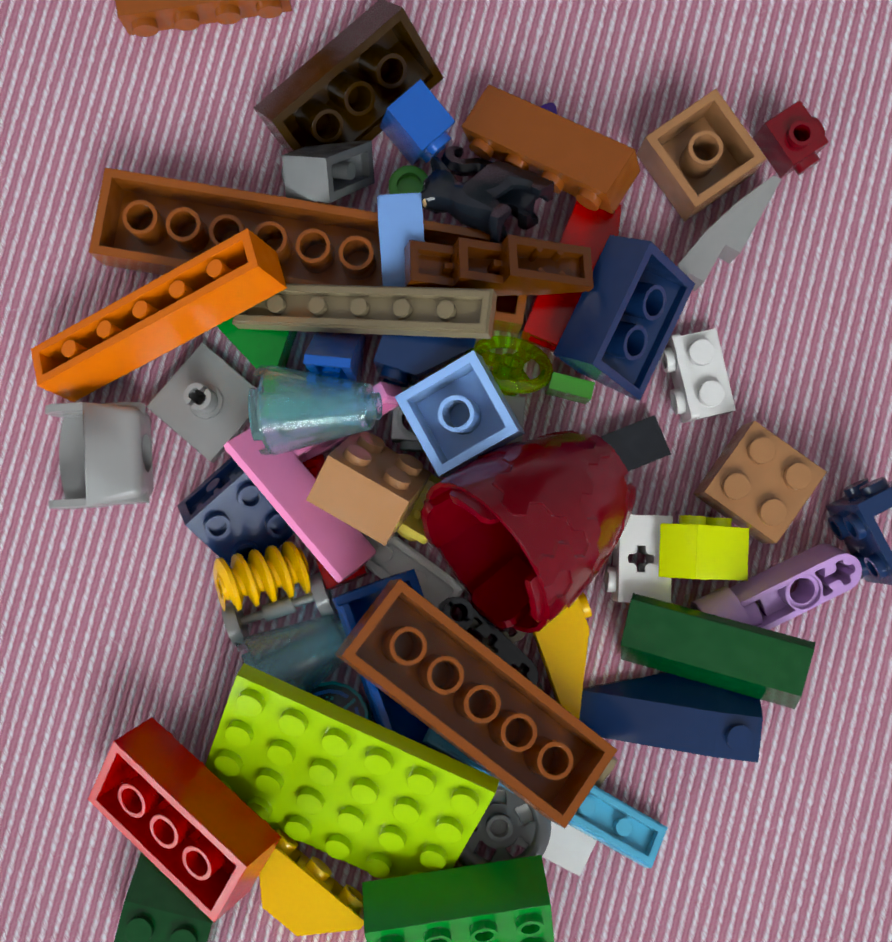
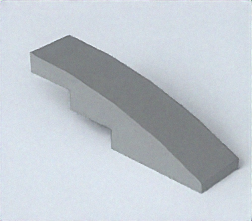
(728, 234)

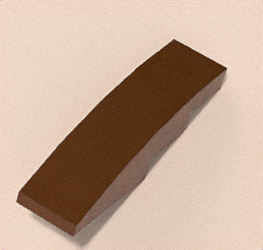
(509, 268)

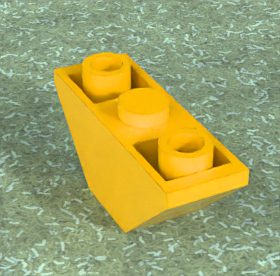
(305, 895)

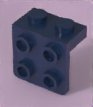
(855, 524)

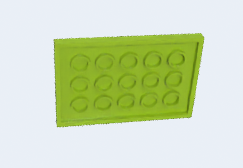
(345, 780)

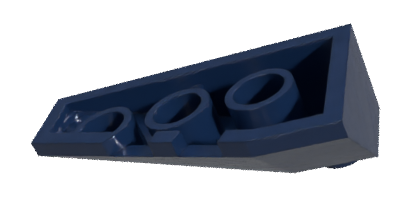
(675, 716)

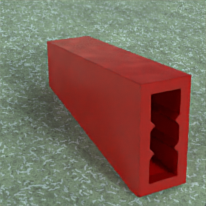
(553, 311)

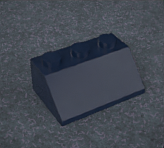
(626, 317)

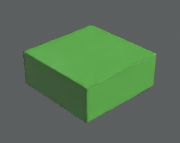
(570, 388)

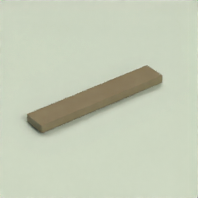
(375, 311)

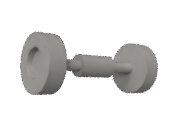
(236, 622)

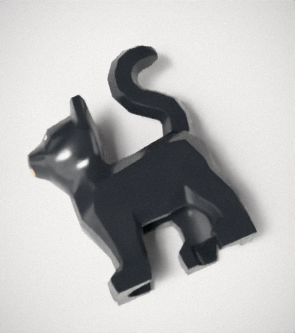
(486, 198)

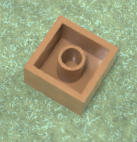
(700, 155)
(760, 482)
(369, 486)

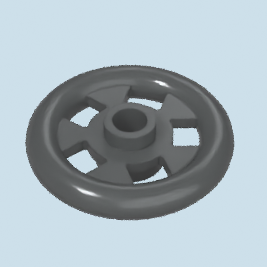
(534, 833)

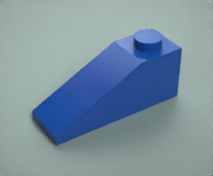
(336, 355)

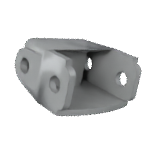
(103, 454)

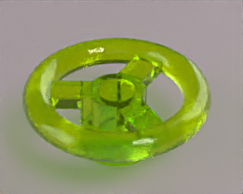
(509, 367)

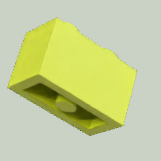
(703, 549)

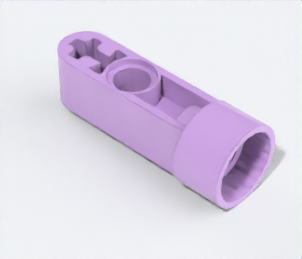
(822, 575)

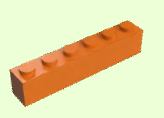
(159, 316)

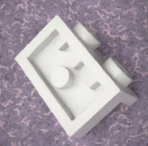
(697, 376)

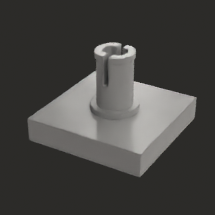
(204, 402)

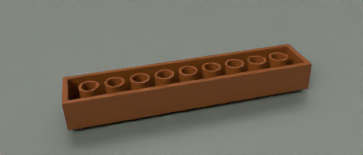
(165, 222)

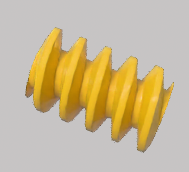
(261, 575)

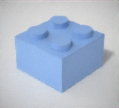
(459, 414)

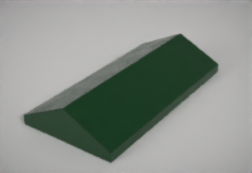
(716, 650)

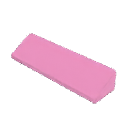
(286, 486)

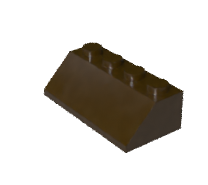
(350, 82)

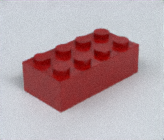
(183, 818)

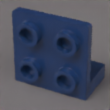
(233, 514)

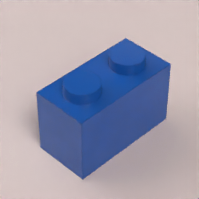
(417, 124)

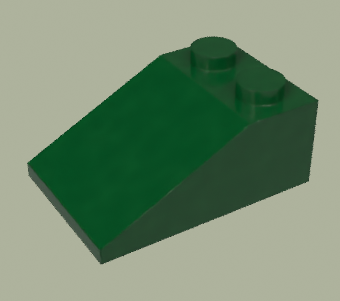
(160, 911)

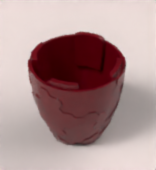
(530, 524)

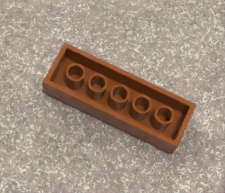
(476, 702)

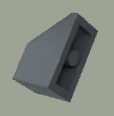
(328, 170)

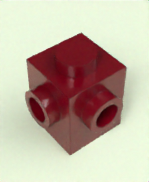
(792, 140)

